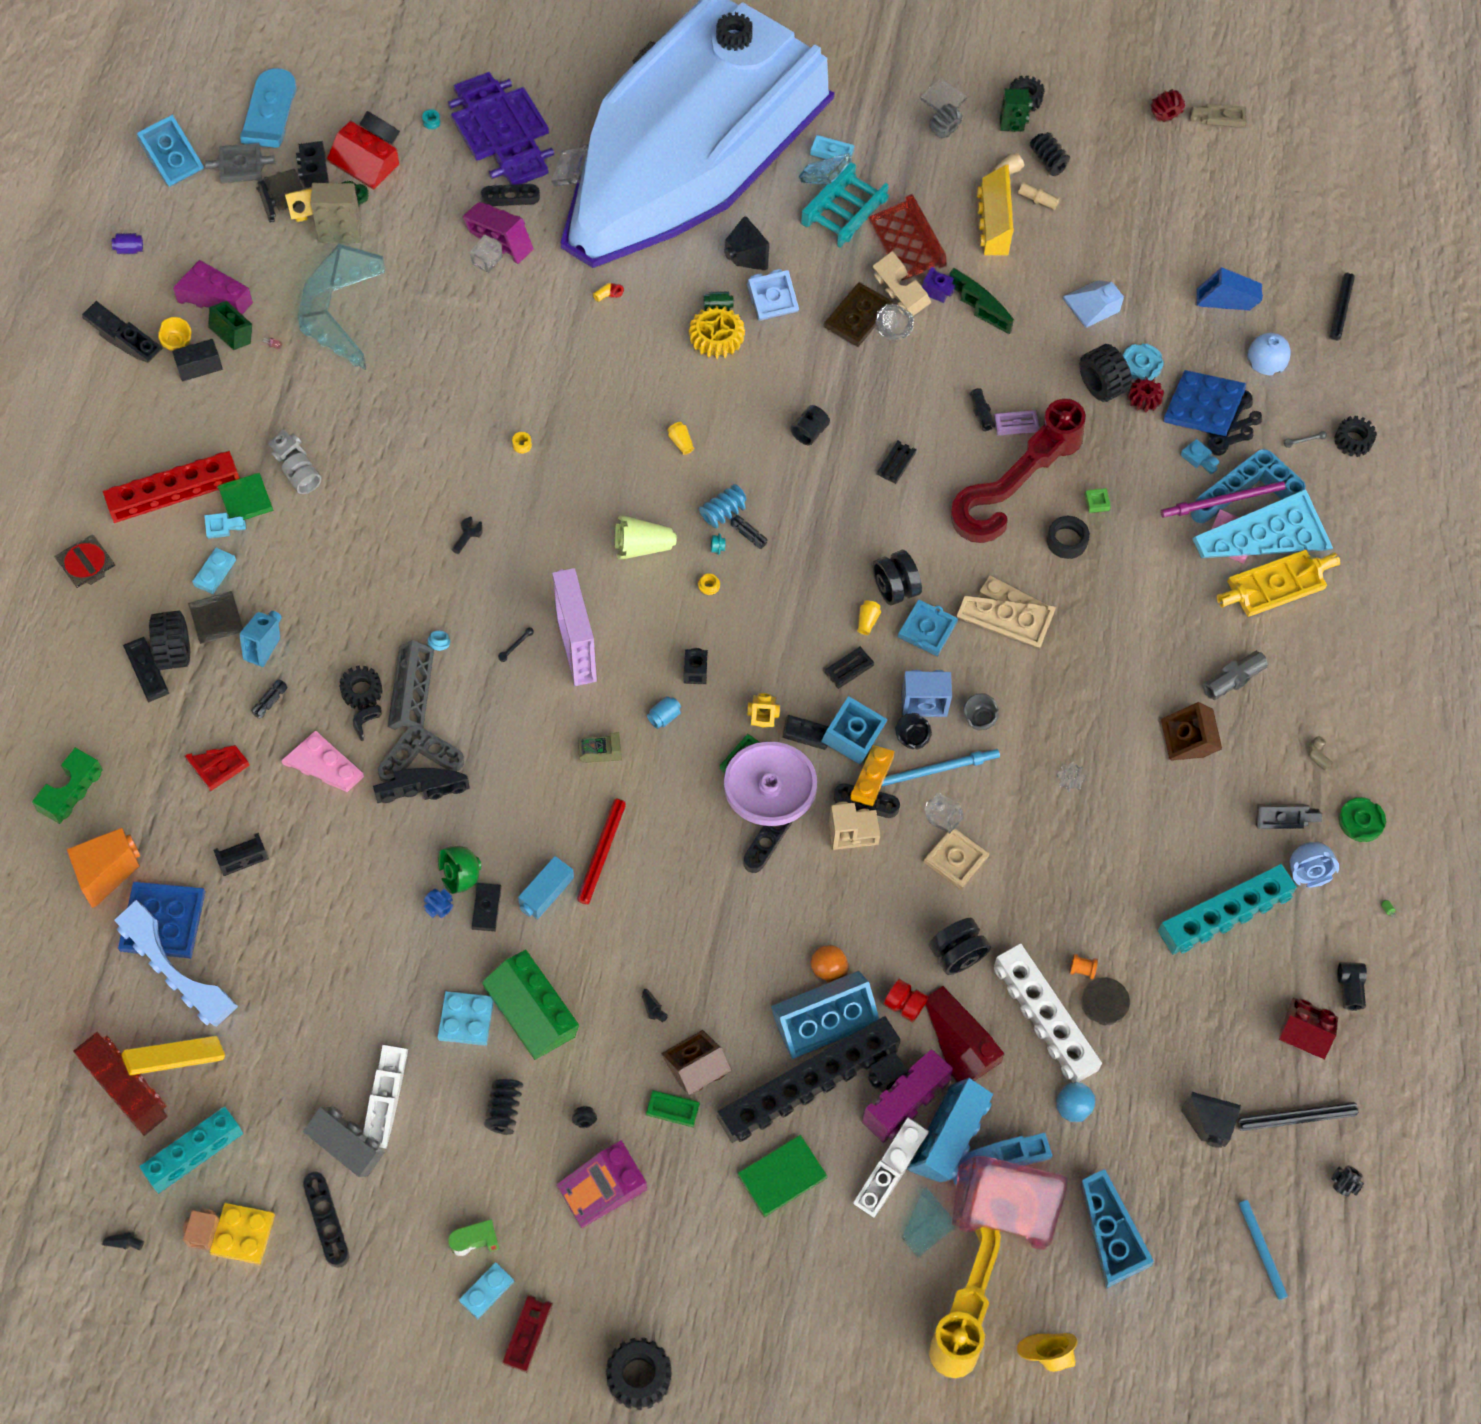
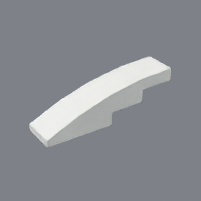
(385, 1094)

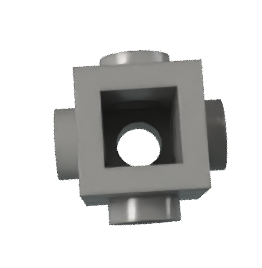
(285, 445)

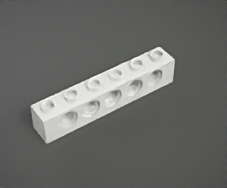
(1019, 961)

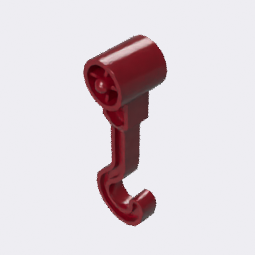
(1058, 437)

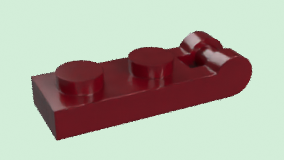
(527, 1334)

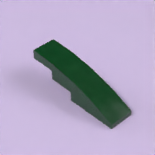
(985, 304)

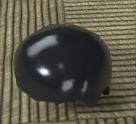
(913, 731)

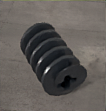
(1050, 153)
(501, 1106)

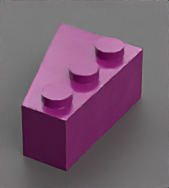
(502, 226)
(209, 287)

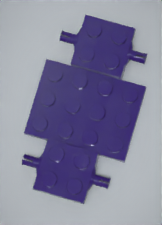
(501, 126)

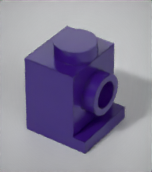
(938, 285)

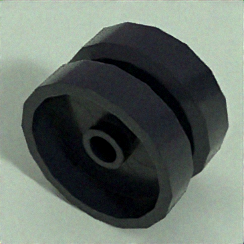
(897, 577)
(959, 946)

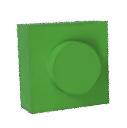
(1097, 500)

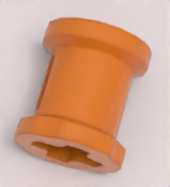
(1083, 966)

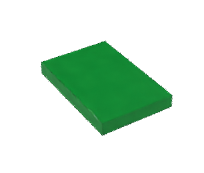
(782, 1176)

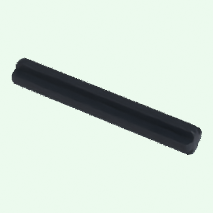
(1342, 306)

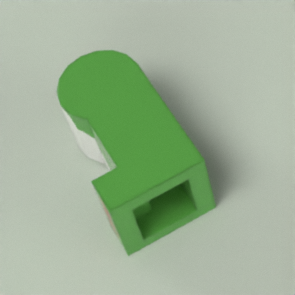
(473, 1237)

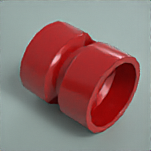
(906, 1000)

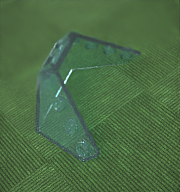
(338, 270)

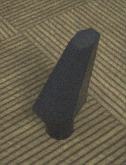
(653, 1007)
(124, 1241)

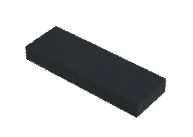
(145, 669)

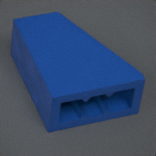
(1229, 291)

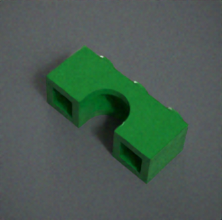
(59, 802)

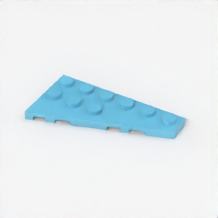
(1274, 529)

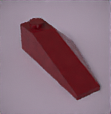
(962, 1039)

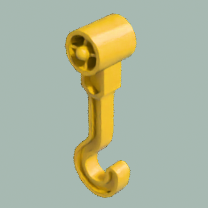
(960, 1333)

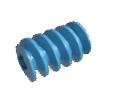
(723, 506)

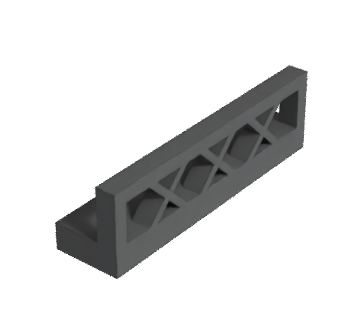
(406, 682)

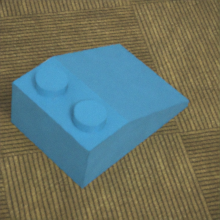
(169, 151)

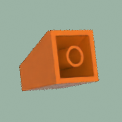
(104, 864)

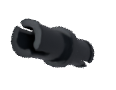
(982, 409)

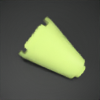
(642, 538)

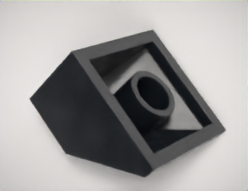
(747, 246)
(1211, 1118)

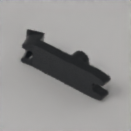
(268, 202)

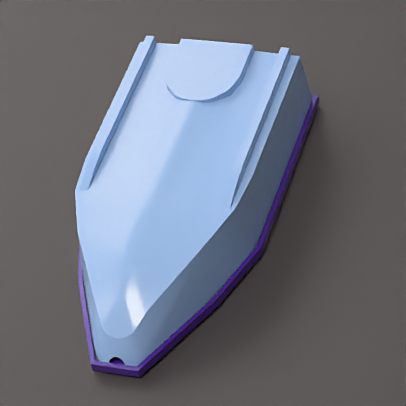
(691, 131)

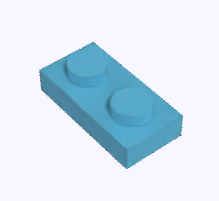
(829, 148)
(214, 571)
(486, 1291)

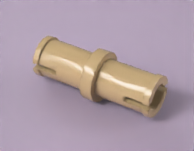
(1039, 196)

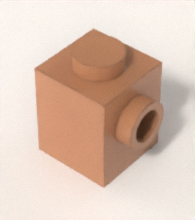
(200, 1229)

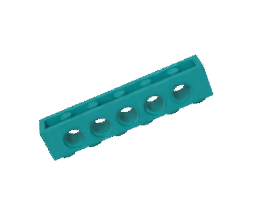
(1275, 880)

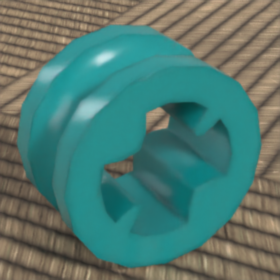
(428, 114)

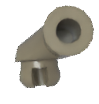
(1317, 753)

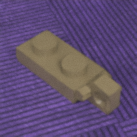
(1220, 115)

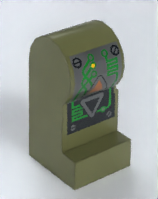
(600, 748)

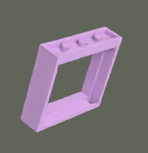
(574, 626)

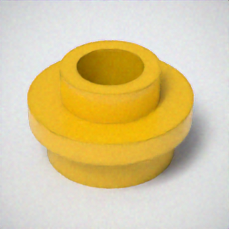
(709, 579)

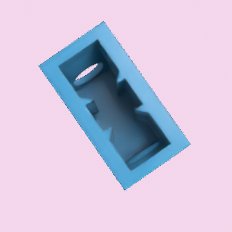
(260, 637)

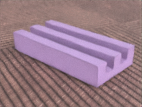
(1017, 425)

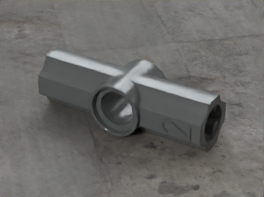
(1235, 675)

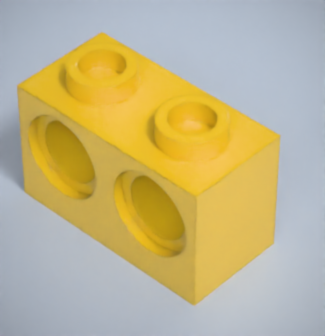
(305, 197)

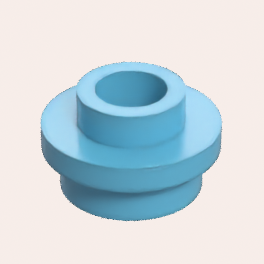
(439, 640)

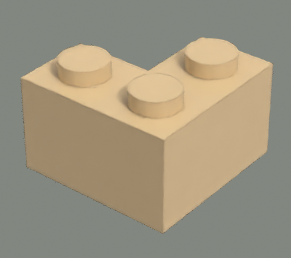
(852, 828)

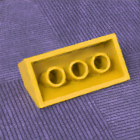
(995, 212)

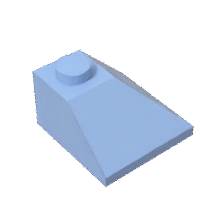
(1095, 302)

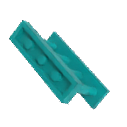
(825, 199)

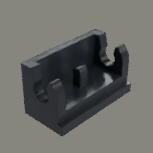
(241, 855)

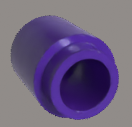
(127, 243)

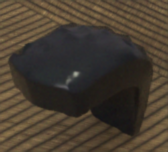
(363, 716)

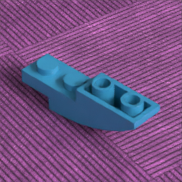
(1015, 1150)

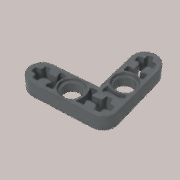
(420, 746)

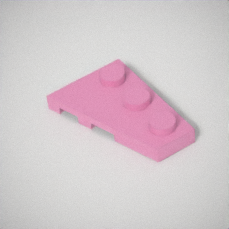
(320, 759)

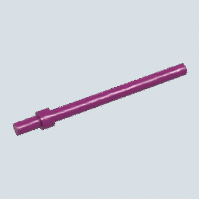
(1184, 507)

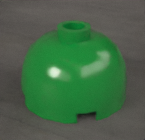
(459, 867)

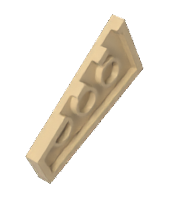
(1014, 620)

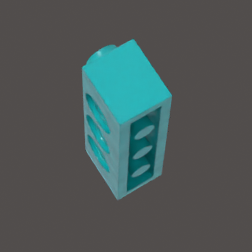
(191, 1150)

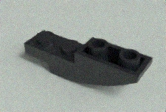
(120, 334)
(430, 781)

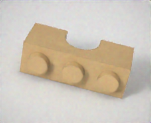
(890, 272)

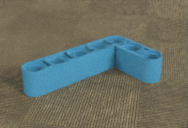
(1261, 467)

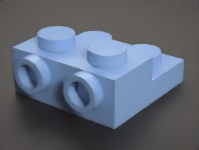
(772, 294)

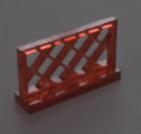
(922, 228)

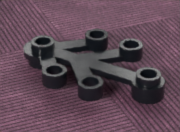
(1219, 444)

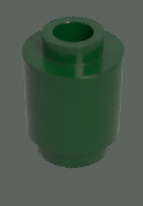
(720, 299)

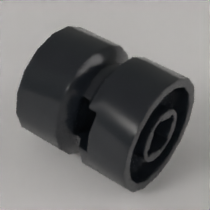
(810, 425)

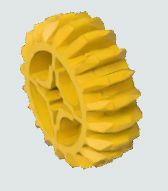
(716, 332)

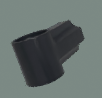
(1352, 978)

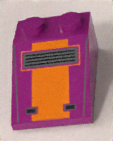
(602, 1184)

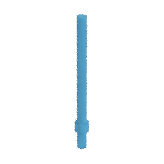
(975, 758)

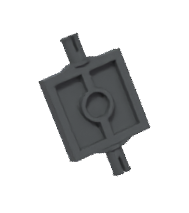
(240, 162)

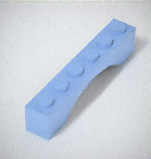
(143, 930)

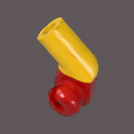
(608, 290)

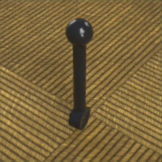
(503, 655)

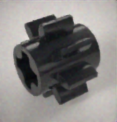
(1347, 1181)

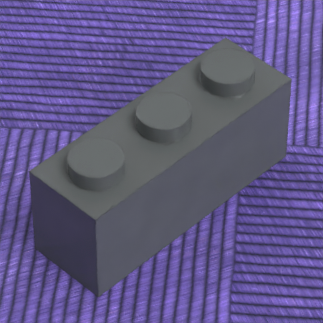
(344, 1141)

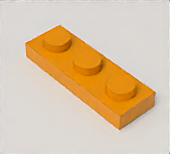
(872, 775)

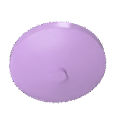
(770, 783)

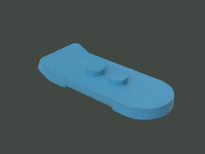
(269, 108)

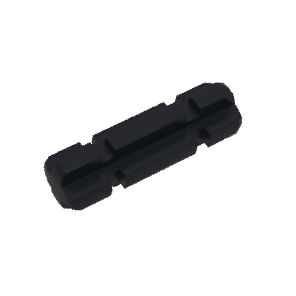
(749, 532)
(269, 699)

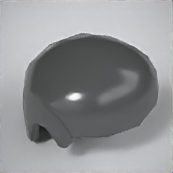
(981, 711)

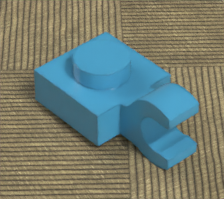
(1199, 454)

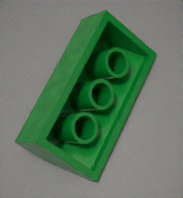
(531, 1005)

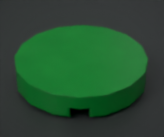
(1362, 819)

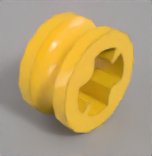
(521, 448)

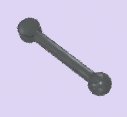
(1289, 442)

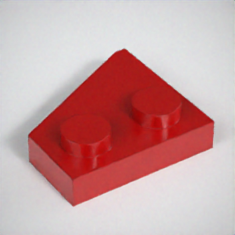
(218, 765)

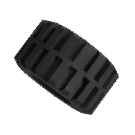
(1105, 372)
(169, 640)
(631, 1352)

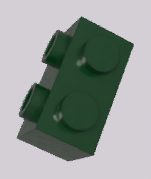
(1014, 110)
(230, 325)

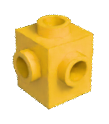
(762, 717)

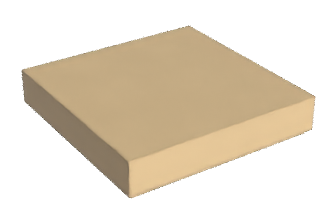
(956, 858)

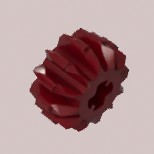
(1167, 105)
(1145, 394)

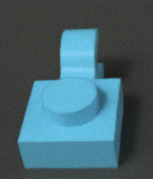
(220, 525)

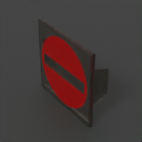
(85, 561)

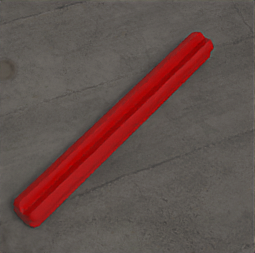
(601, 851)

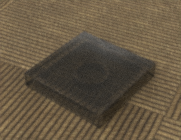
(216, 617)

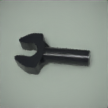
(467, 534)

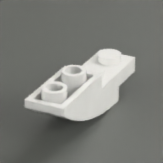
(891, 1167)

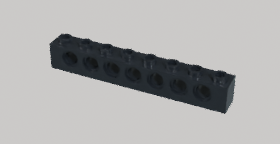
(878, 1031)

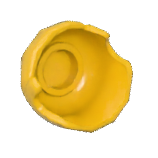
(174, 333)

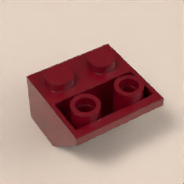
(1309, 1028)

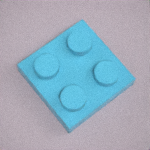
(465, 1018)

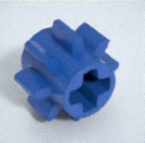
(438, 903)

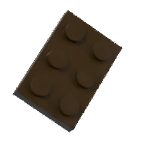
(856, 314)

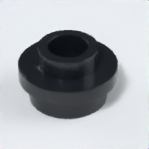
(584, 1116)

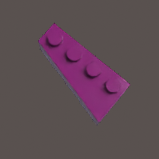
(907, 1096)

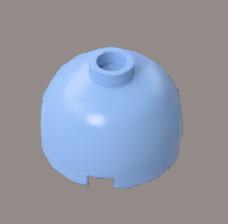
(1269, 353)
(1313, 864)

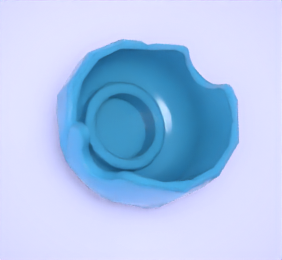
(1075, 1102)

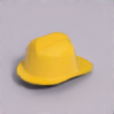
(1051, 1350)

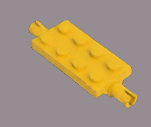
(1278, 582)

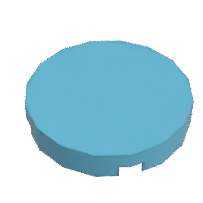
(1143, 361)

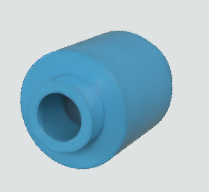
(664, 712)

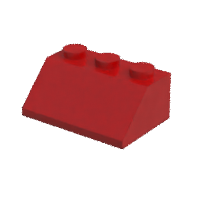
(363, 155)

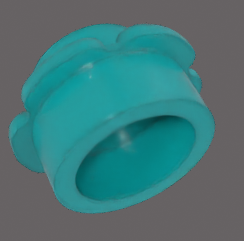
(717, 544)

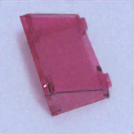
(1008, 1199)

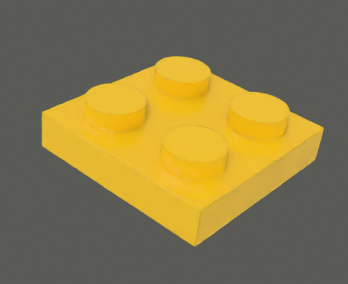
(242, 1233)

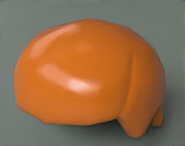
(829, 963)

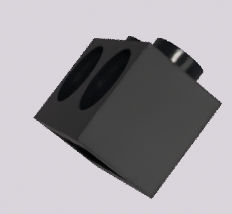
(313, 163)

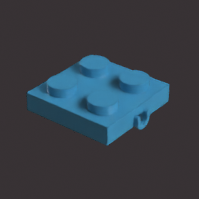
(928, 627)

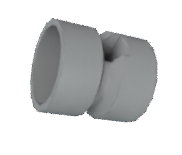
(301, 473)

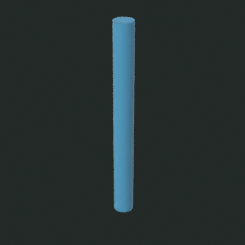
(1263, 1250)

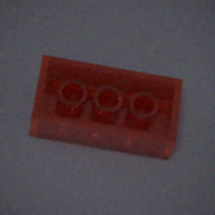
(128, 1091)

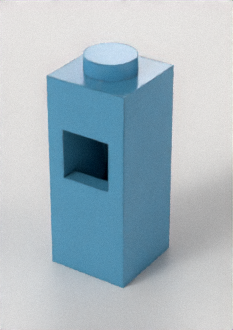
(545, 888)

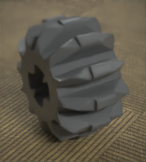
(946, 120)

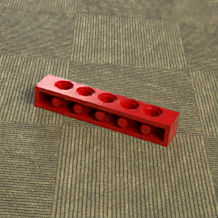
(166, 495)

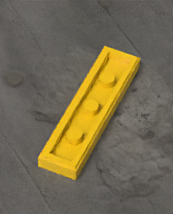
(173, 1055)

